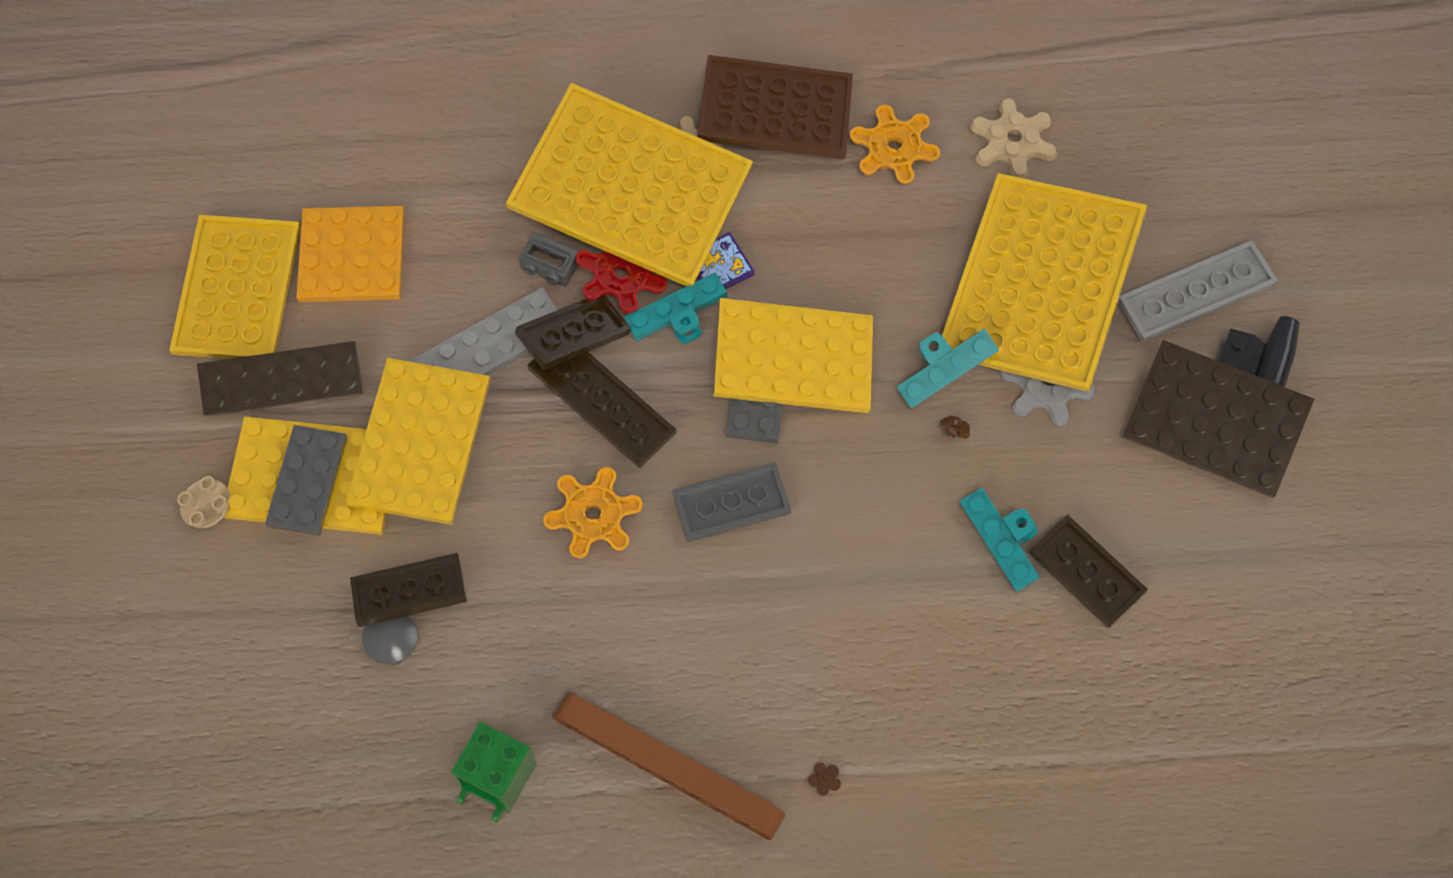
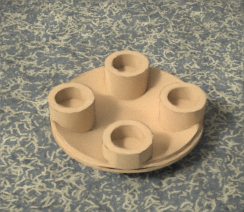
(204, 503)

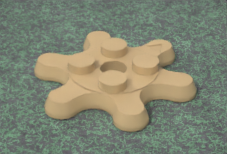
(1013, 153)

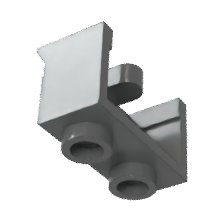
(551, 272)

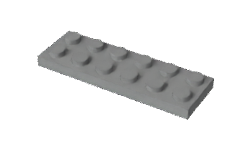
(1197, 291)
(490, 342)

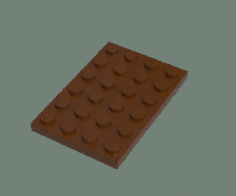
(775, 107)

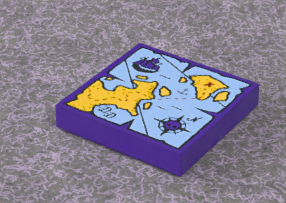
(727, 262)

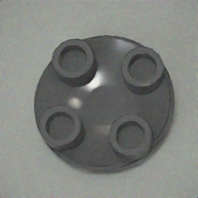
(390, 640)

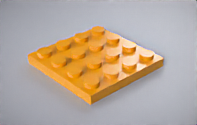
(351, 254)

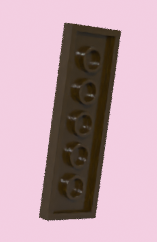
(279, 378)
(608, 406)

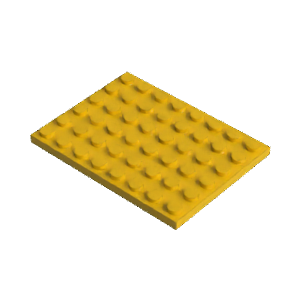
(630, 185)
(1045, 279)

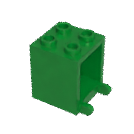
(493, 769)

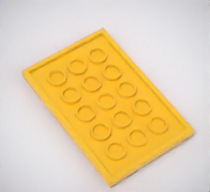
(235, 287)
(793, 356)
(418, 441)
(259, 463)

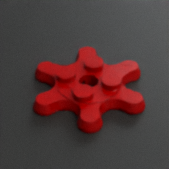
(607, 282)

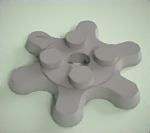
(1038, 395)

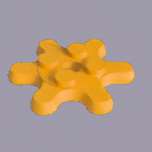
(893, 130)
(584, 497)

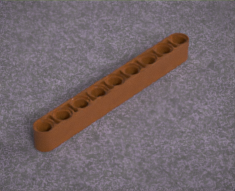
(669, 766)

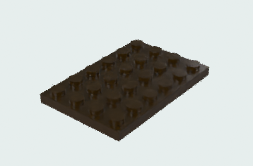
(1218, 418)

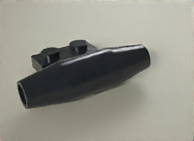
(1266, 360)

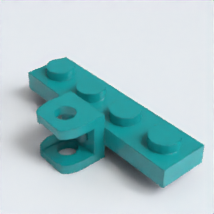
(677, 310)
(945, 365)
(1004, 537)

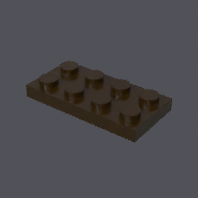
(572, 331)
(1088, 571)
(408, 590)

